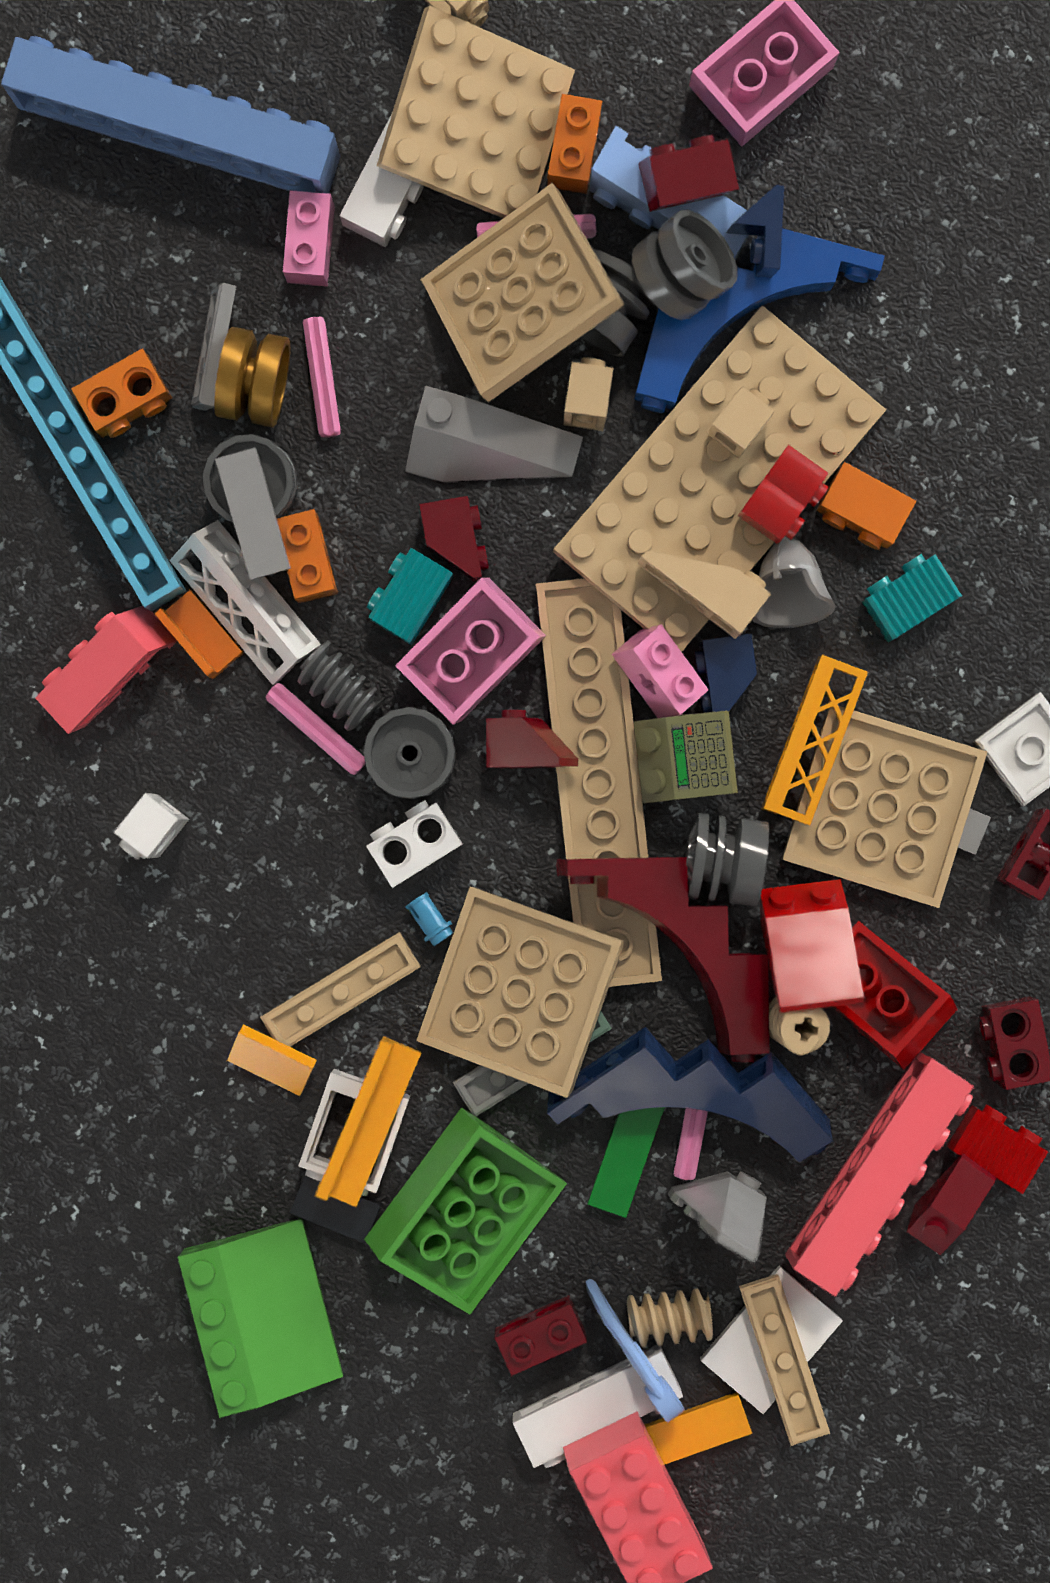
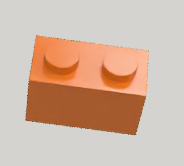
(865, 507)

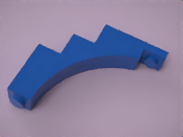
(805, 267)

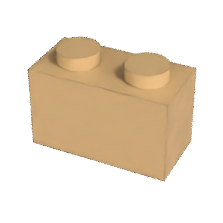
(588, 394)

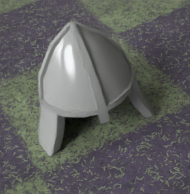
(795, 588)

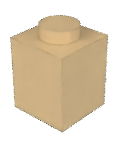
(741, 420)

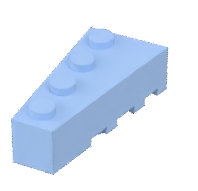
(619, 183)

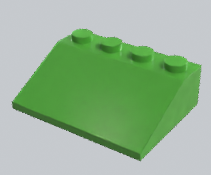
(464, 1212)
(260, 1316)

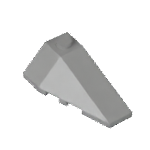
(476, 441)
(727, 1209)

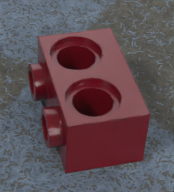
(1027, 1039)
(540, 1335)

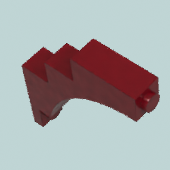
(732, 982)

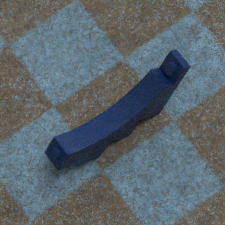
(646, 1076)

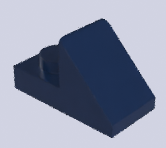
(765, 222)

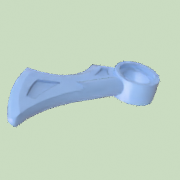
(656, 1386)

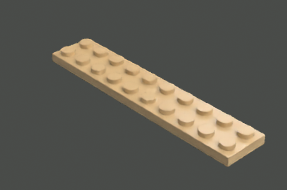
(603, 794)

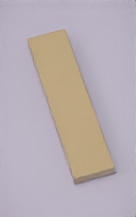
(341, 991)
(784, 1359)

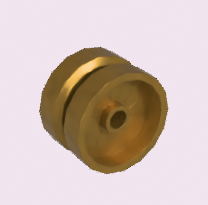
(252, 377)

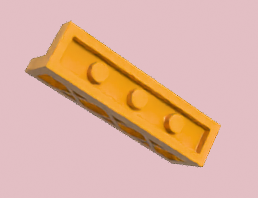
(800, 732)
(369, 1122)

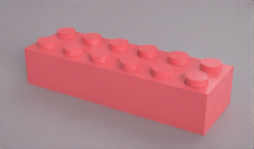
(878, 1174)

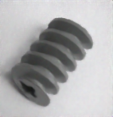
(338, 687)

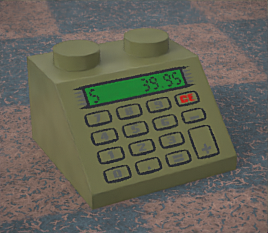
(685, 756)

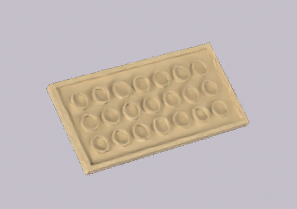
(688, 489)

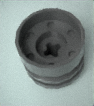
(616, 331)
(727, 859)

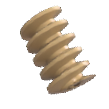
(798, 1030)
(669, 1317)

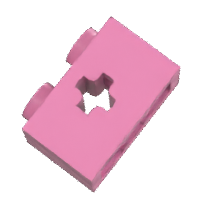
(308, 238)
(660, 672)

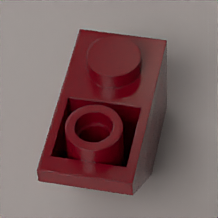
(451, 535)

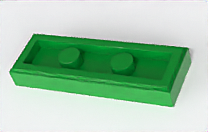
(624, 1160)

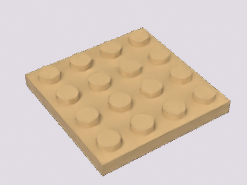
(474, 115)
(521, 292)
(888, 808)
(520, 991)

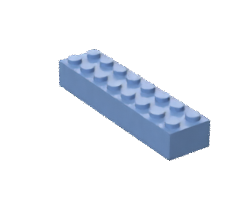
(170, 117)

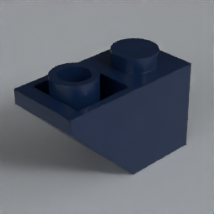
(727, 670)

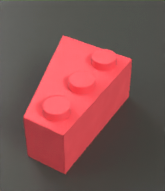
(103, 666)

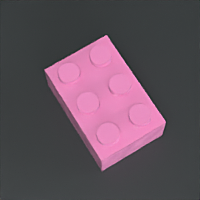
(763, 69)
(470, 650)

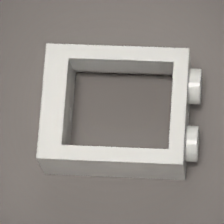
(350, 1086)

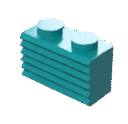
(410, 595)
(911, 597)

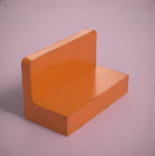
(200, 634)

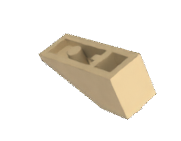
(715, 590)

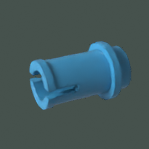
(429, 919)

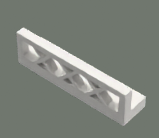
(273, 619)

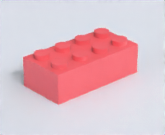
(636, 1504)

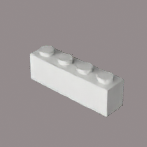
(379, 200)
(587, 1408)

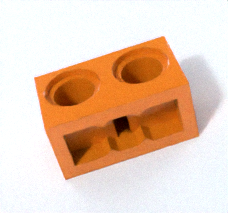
(574, 143)
(118, 383)
(308, 556)

